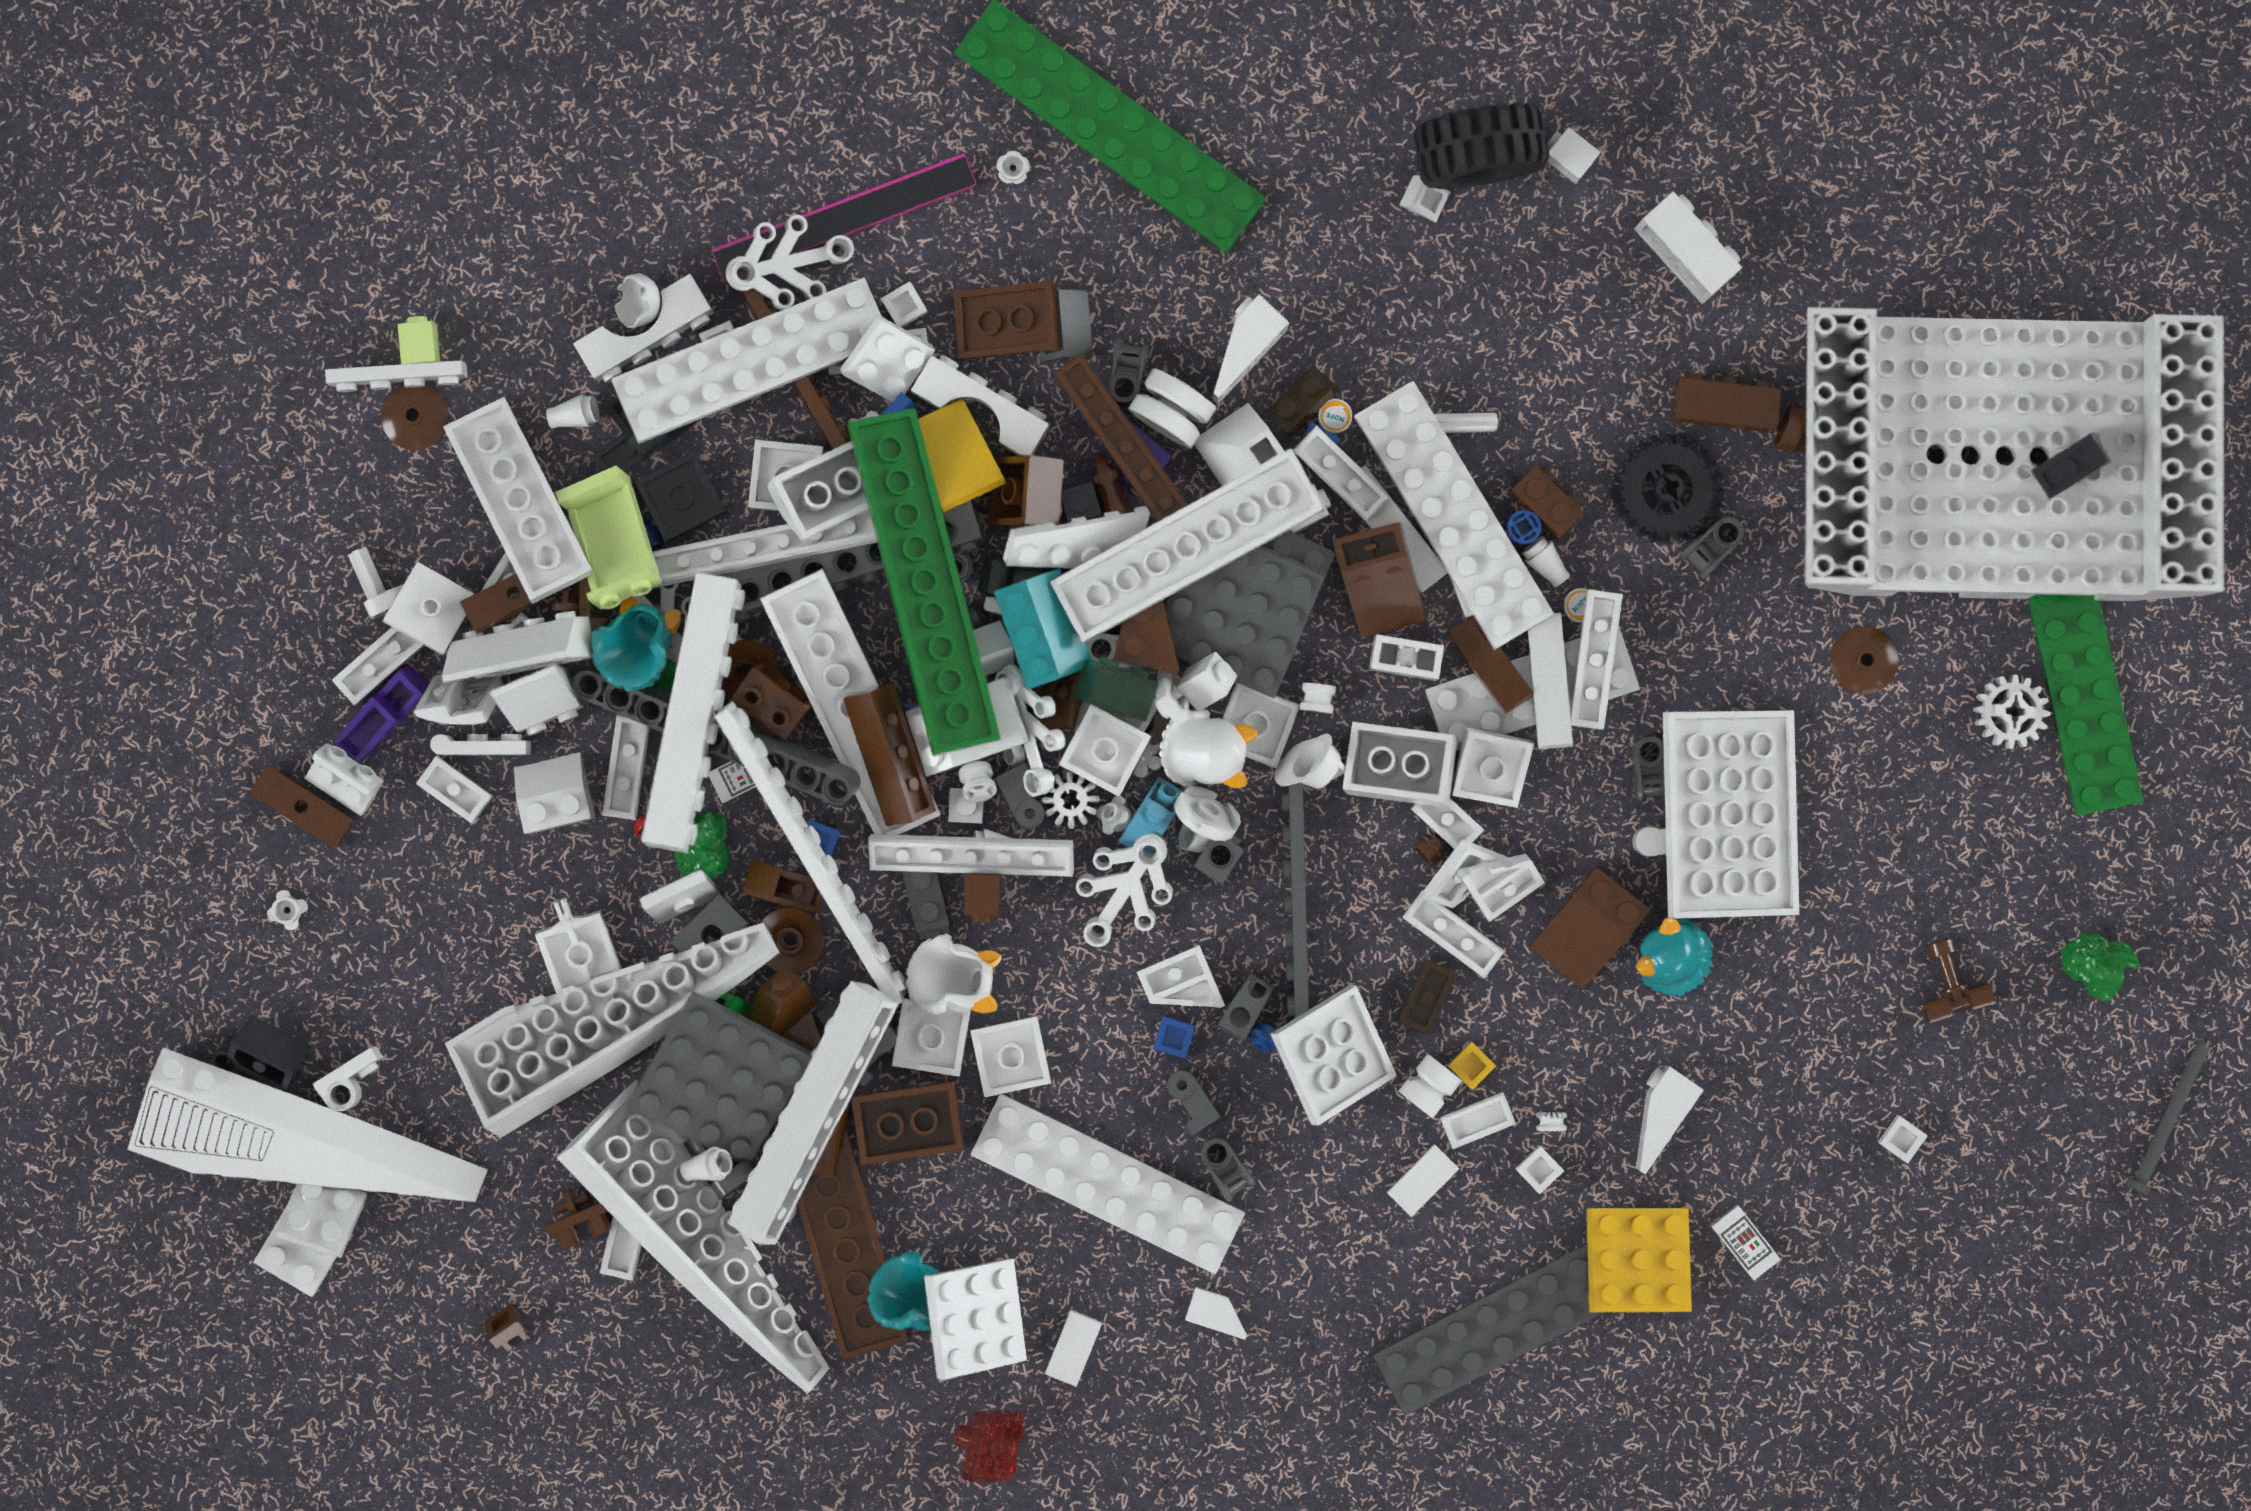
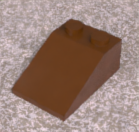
(1589, 927)

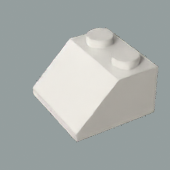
(553, 793)

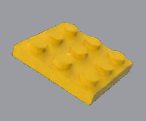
(1639, 1260)

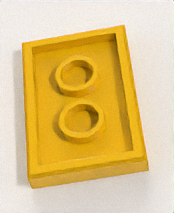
(958, 455)

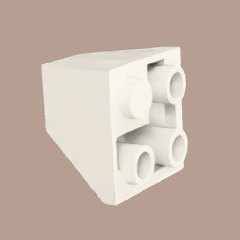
(1237, 445)

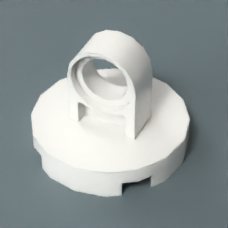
(1204, 819)

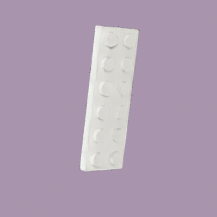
(518, 500)
(1469, 704)

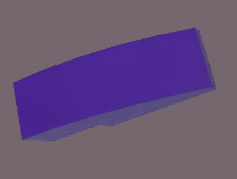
(382, 714)

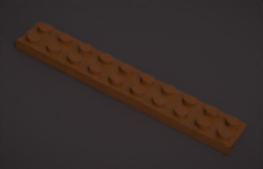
(843, 1237)

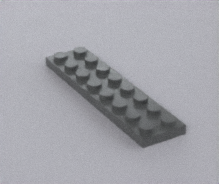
(1488, 1332)

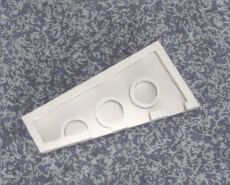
(1073, 542)

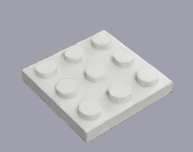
(1333, 1055)
(975, 1318)

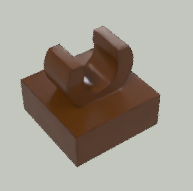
(504, 1327)

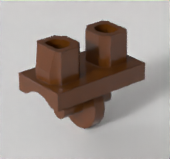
(580, 604)
(565, 1228)

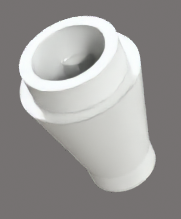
(576, 412)
(1546, 561)
(710, 1165)

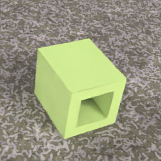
(418, 341)

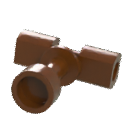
(1956, 995)

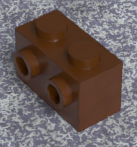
(1552, 506)
(772, 700)

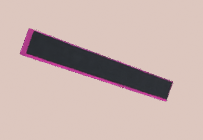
(862, 210)

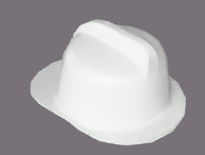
(1310, 763)

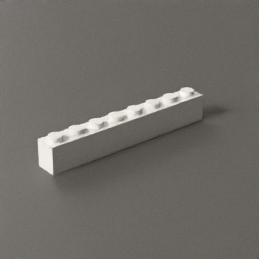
(692, 712)
(812, 1113)

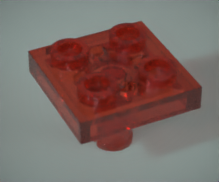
(991, 1445)

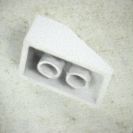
(1253, 334)
(538, 699)
(1008, 722)

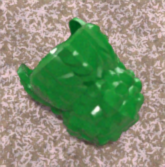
(709, 849)
(2098, 964)

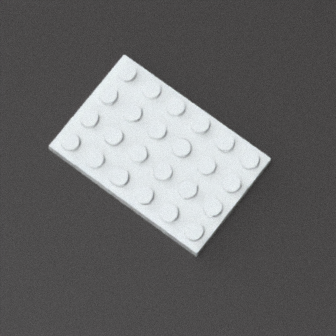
(1730, 814)

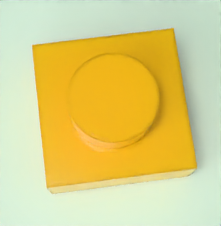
(1471, 1065)

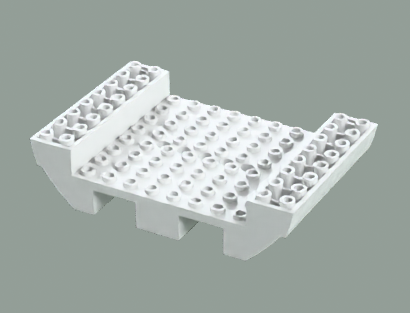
(1898, 523)

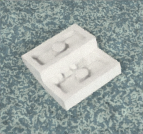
(458, 701)

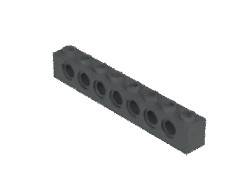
(965, 539)

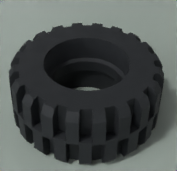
(1481, 145)

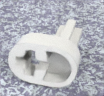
(377, 597)

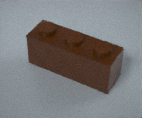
(1726, 403)

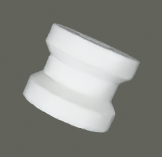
(1317, 698)
(977, 781)

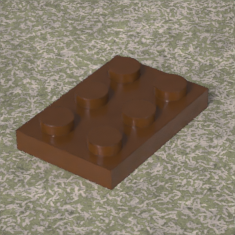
(1006, 320)

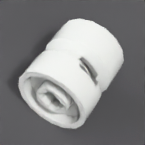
(1430, 1086)

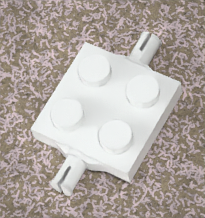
(576, 948)

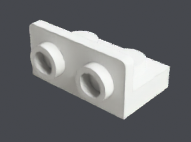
(344, 778)

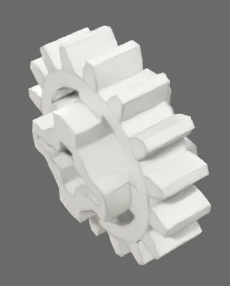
(2011, 725)

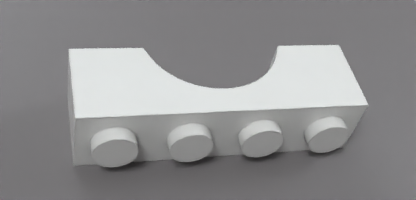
(681, 308)
(943, 384)

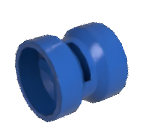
(1518, 529)

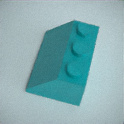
(1041, 630)

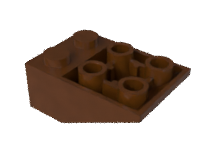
(1380, 579)

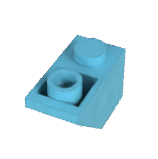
(1153, 814)

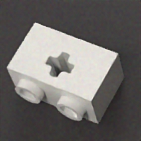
(1406, 657)

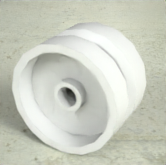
(1169, 413)

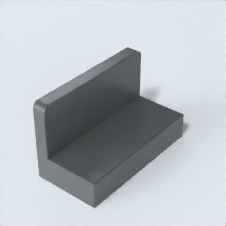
(1072, 325)

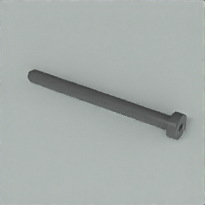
(2168, 1120)

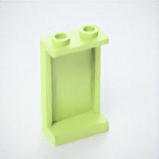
(611, 537)

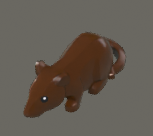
(1109, 487)

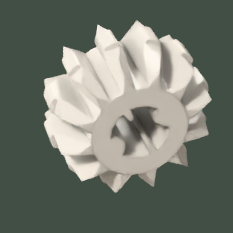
(1081, 796)

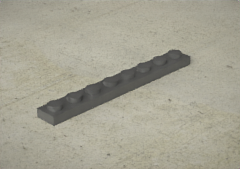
(1296, 900)

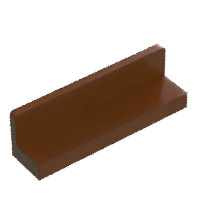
(889, 755)

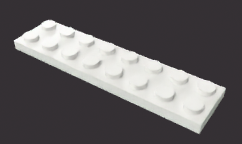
(746, 361)
(1454, 515)
(1187, 545)
(829, 669)
(1108, 1183)

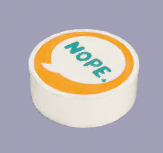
(1335, 416)
(1575, 604)

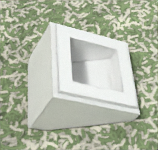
(1424, 200)

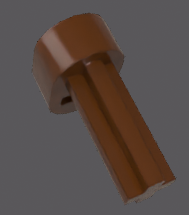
(1791, 430)

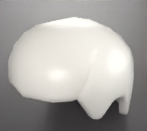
(639, 302)

